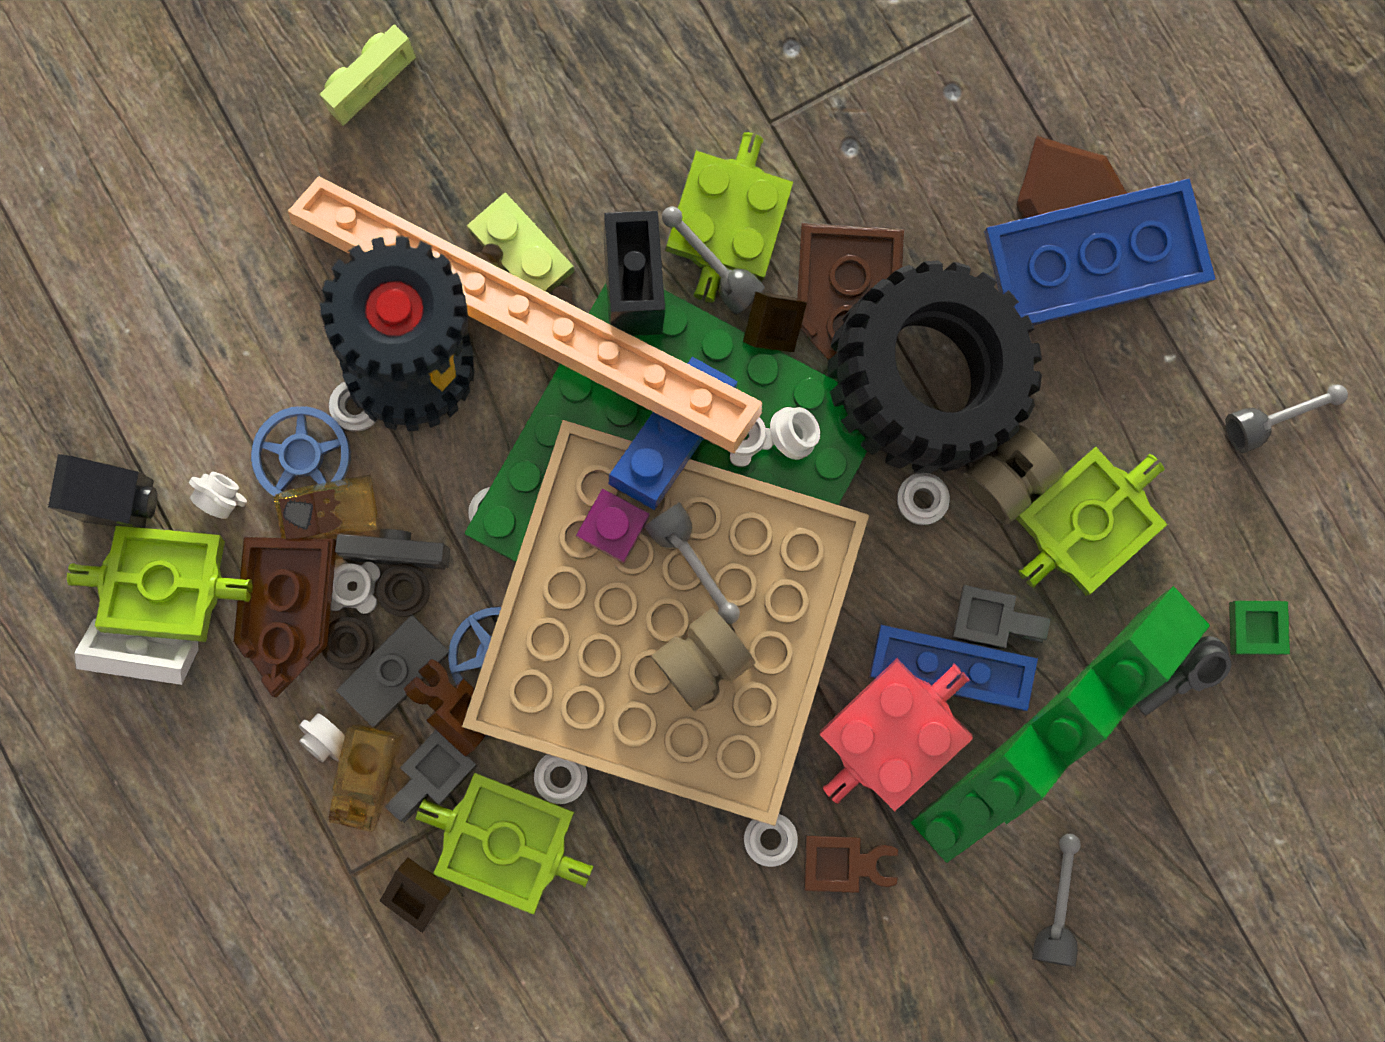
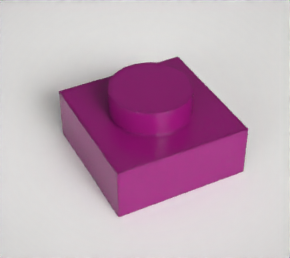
(613, 525)

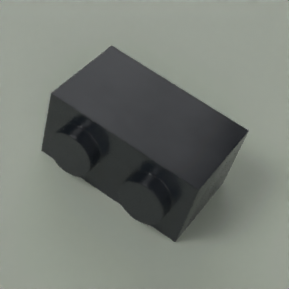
(634, 272)

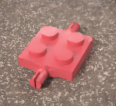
(896, 734)

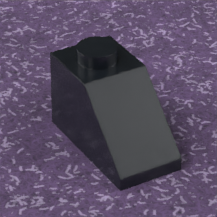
(102, 493)

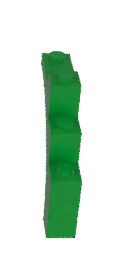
(1066, 728)

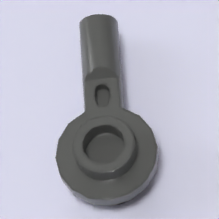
(1202, 668)

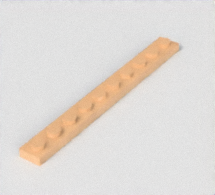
(546, 322)

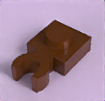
(449, 705)
(837, 864)

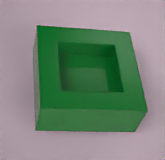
(1259, 628)

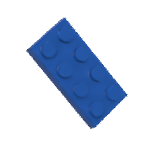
(1101, 253)

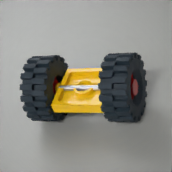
(400, 332)

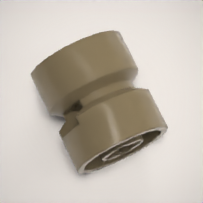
(1001, 488)
(703, 659)

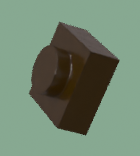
(774, 322)
(415, 894)

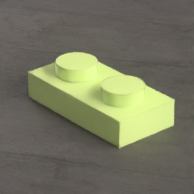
(378, 65)
(524, 246)

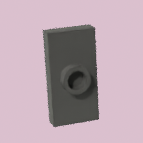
(393, 548)
(380, 681)

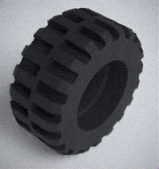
(984, 330)

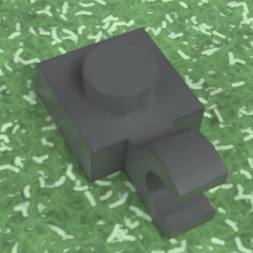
(990, 618)
(434, 771)

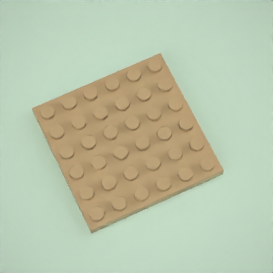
(580, 629)

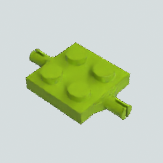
(733, 212)
(1091, 521)
(159, 583)
(504, 843)

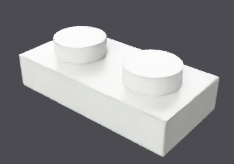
(135, 655)

